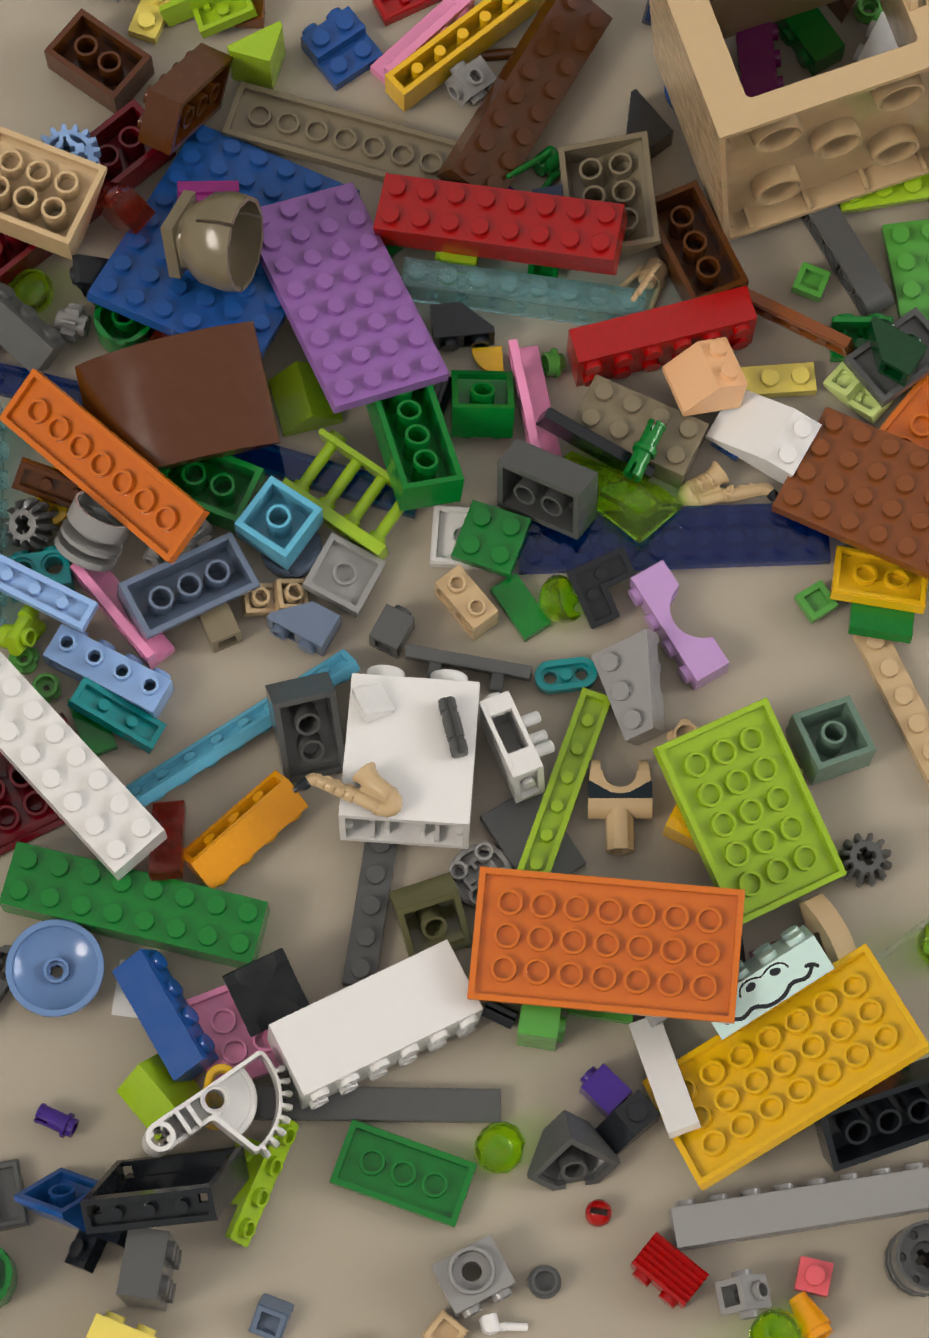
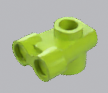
(24, 632)

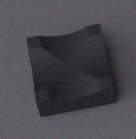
(265, 991)

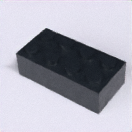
(878, 1120)

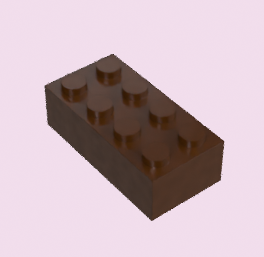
(184, 98)
(695, 245)

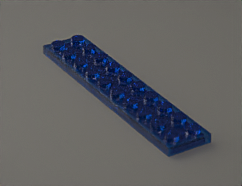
(688, 540)

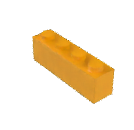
(244, 830)

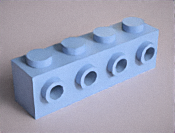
(125, 676)

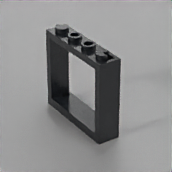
(165, 1190)

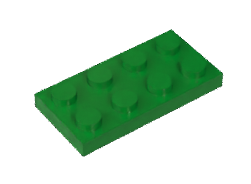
(403, 1173)

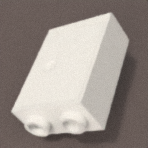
(513, 747)

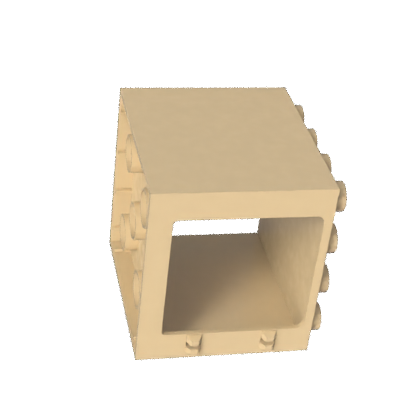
(802, 142)

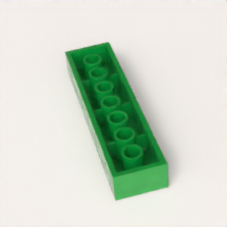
(145, 912)

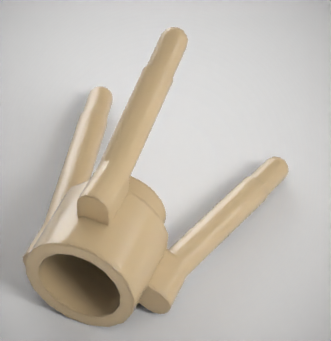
(649, 277)

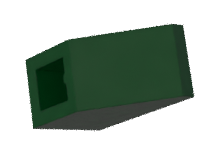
(894, 351)

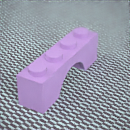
(698, 658)

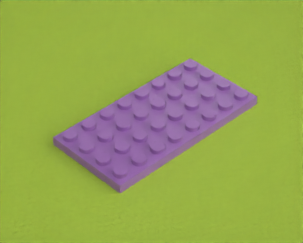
(346, 299)

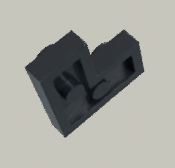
(592, 581)
(88, 1248)

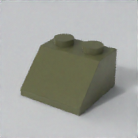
(430, 914)

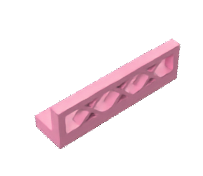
(430, 26)
(531, 394)
(103, 589)

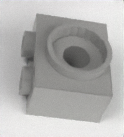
(467, 1296)

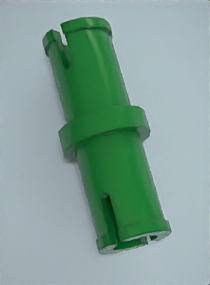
(644, 450)

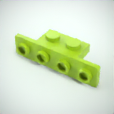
(210, 15)
(257, 1190)

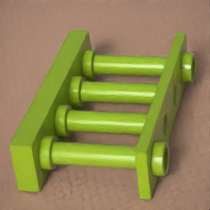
(349, 523)

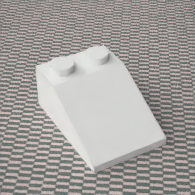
(765, 435)

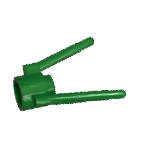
(543, 163)

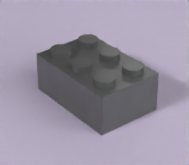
(547, 489)
(148, 1269)

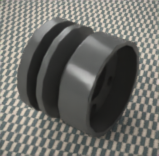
(901, 1257)

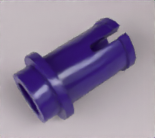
(56, 1120)

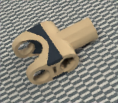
(619, 806)

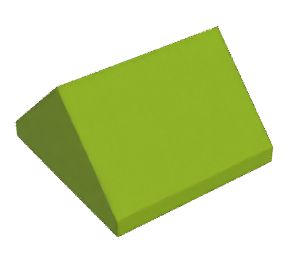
(258, 56)
(301, 400)
(153, 1092)

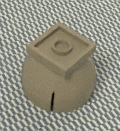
(214, 239)

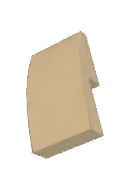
(274, 597)
(824, 918)

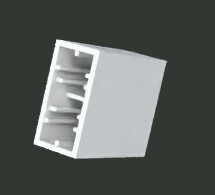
(414, 758)

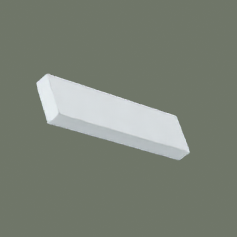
(665, 1078)

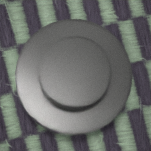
(544, 1282)

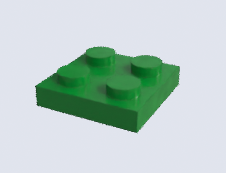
(491, 539)

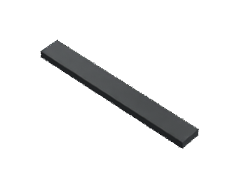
(392, 1105)

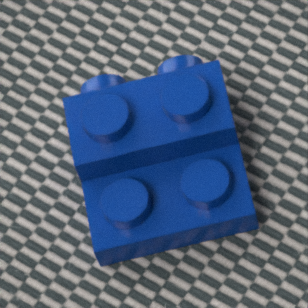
(340, 47)

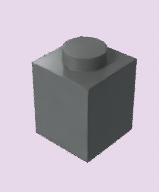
(392, 630)

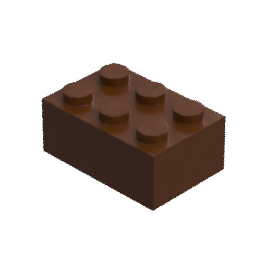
(99, 61)

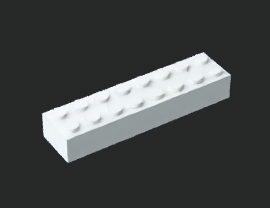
(73, 777)

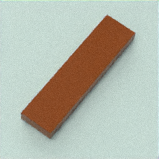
(801, 324)

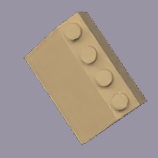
(46, 193)

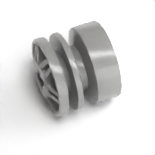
(91, 535)

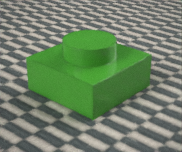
(811, 282)
(816, 602)

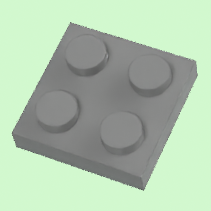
(343, 574)

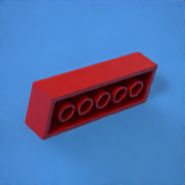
(658, 335)

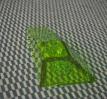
(630, 505)

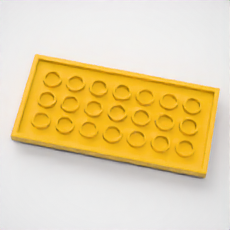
(794, 1065)

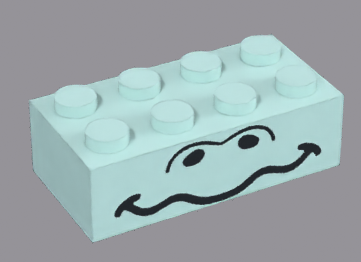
(776, 975)

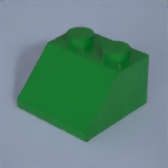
(482, 404)

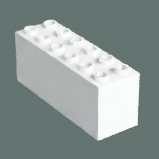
(374, 1025)

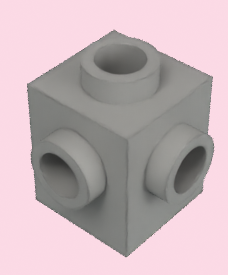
(470, 81)
(743, 1294)

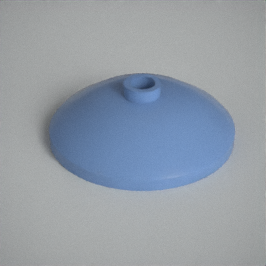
(50, 946)

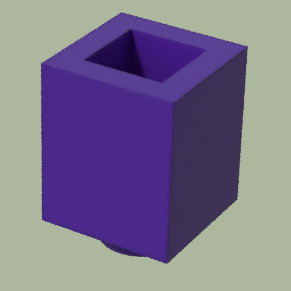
(604, 1089)

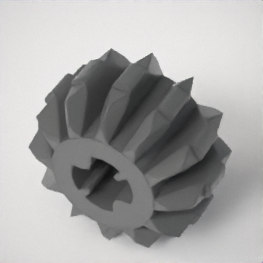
(30, 524)
(869, 851)

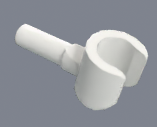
(490, 1325)

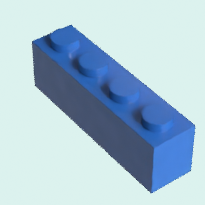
(165, 1014)

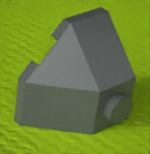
(571, 1153)

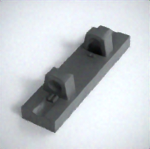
(498, 669)

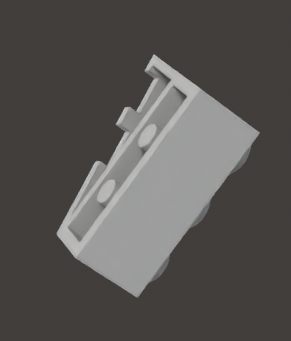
(632, 685)

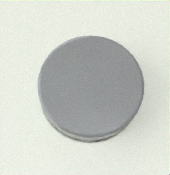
(466, 868)

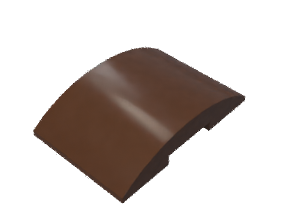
(184, 395)

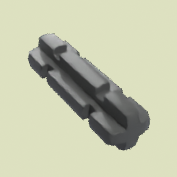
(453, 727)

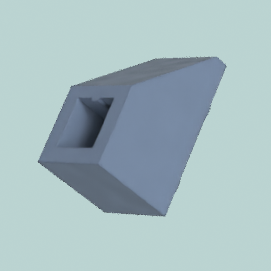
(307, 625)

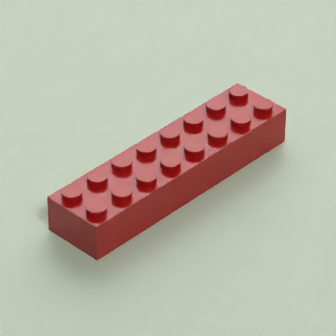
(501, 224)

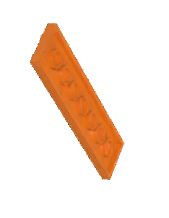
(104, 466)

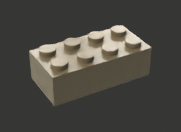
(622, 417)

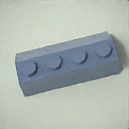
(187, 588)

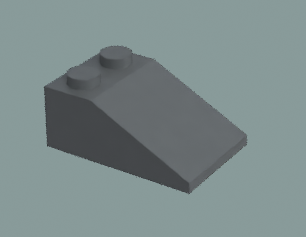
(306, 726)

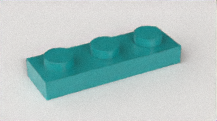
(116, 715)

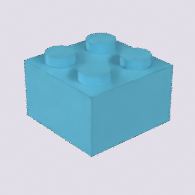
(279, 522)

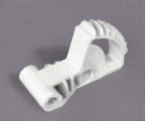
(232, 1118)

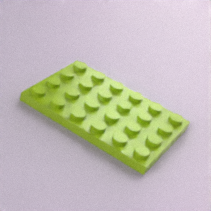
(750, 809)

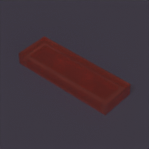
(168, 858)

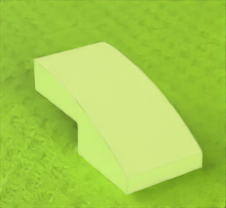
(853, 394)

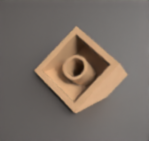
(706, 378)

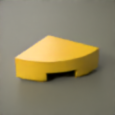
(488, 358)

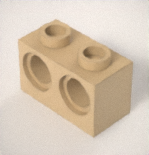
(466, 602)

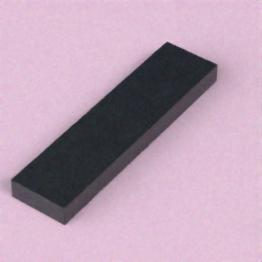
(588, 441)

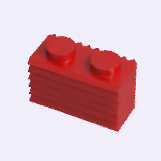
(668, 1271)

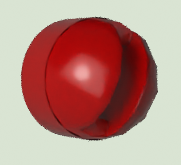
(596, 1219)

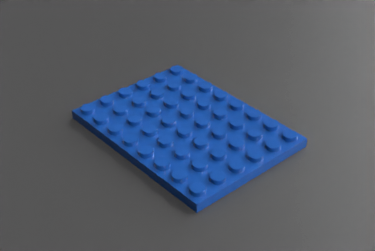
(137, 274)

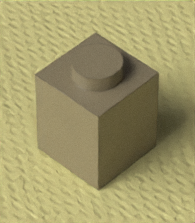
(220, 627)

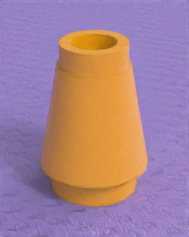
(810, 1316)

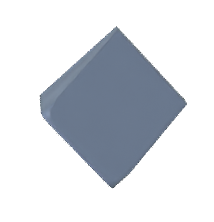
(271, 1317)

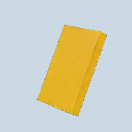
(875, 582)

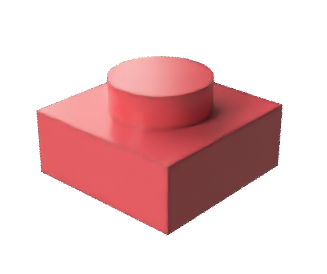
(813, 1276)

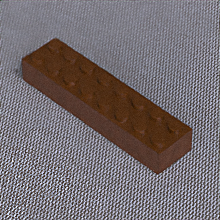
(526, 93)

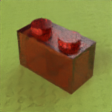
(123, 207)

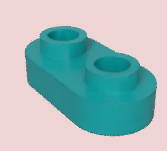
(565, 674)

